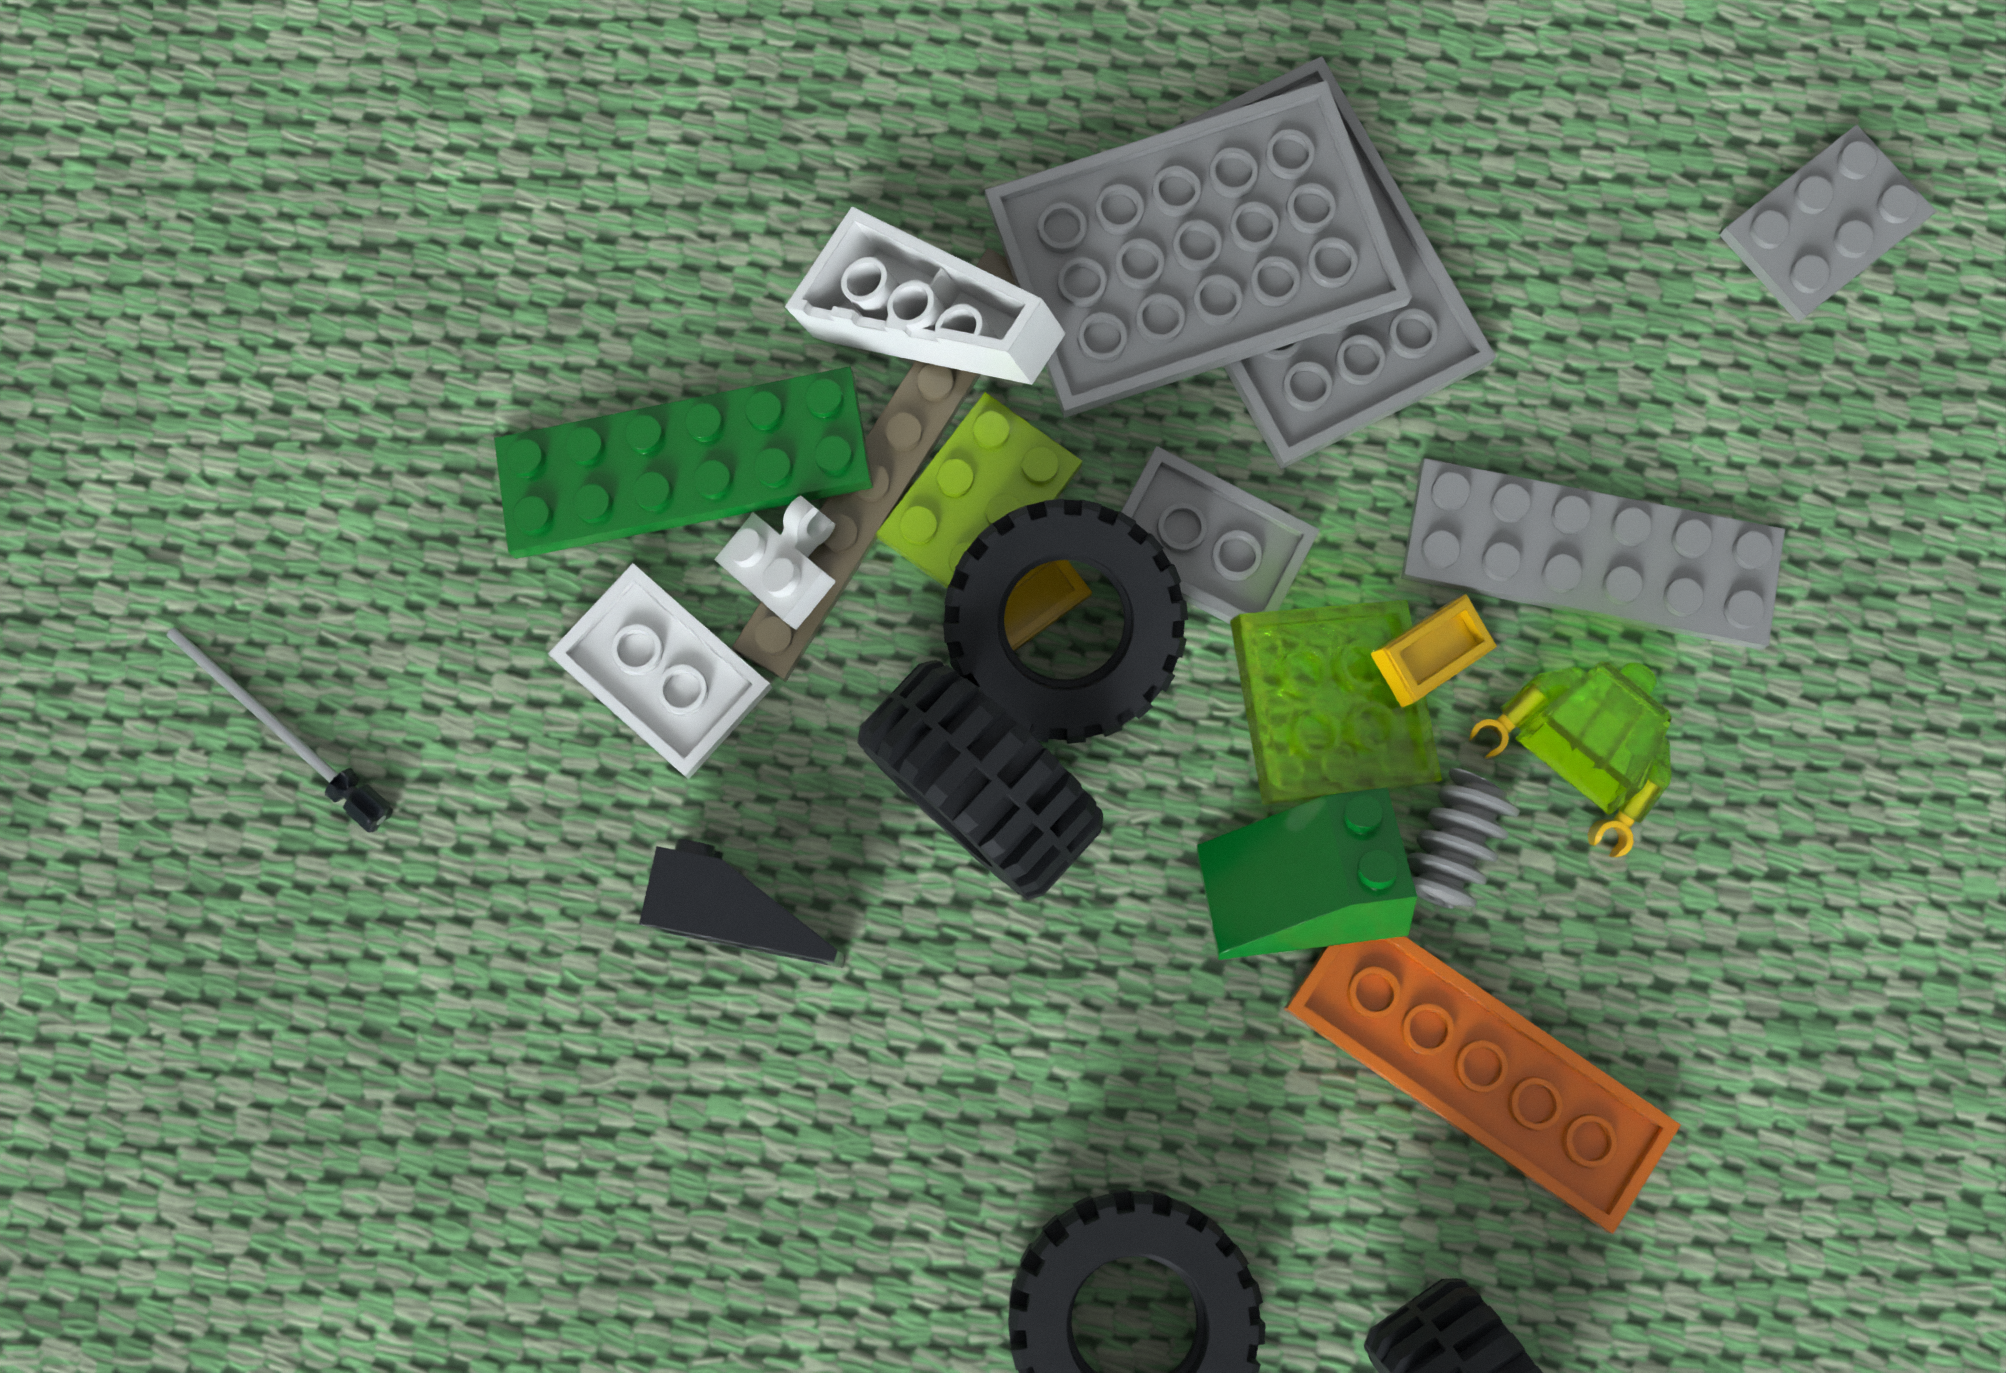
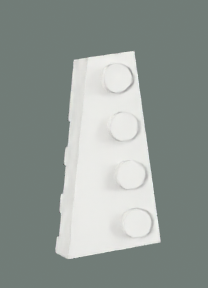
(921, 304)

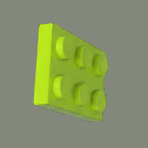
(975, 479)

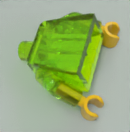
(1598, 736)

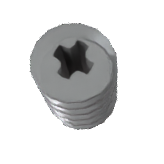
(1459, 839)

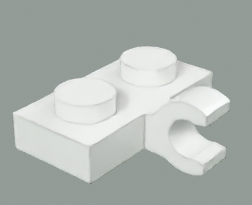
(778, 564)

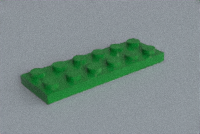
(682, 463)

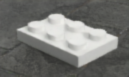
(660, 670)

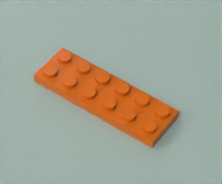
(1487, 1072)

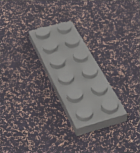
(1593, 554)

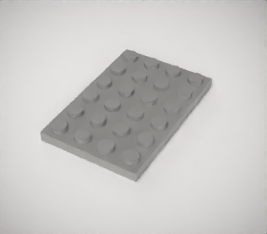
(1199, 247)
(1372, 368)

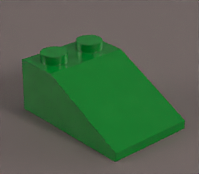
(1309, 877)

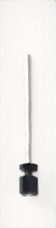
(361, 803)

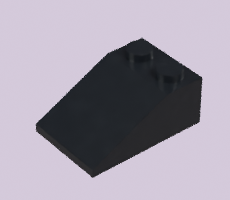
(710, 901)

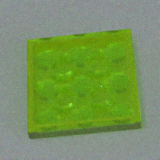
(1323, 708)

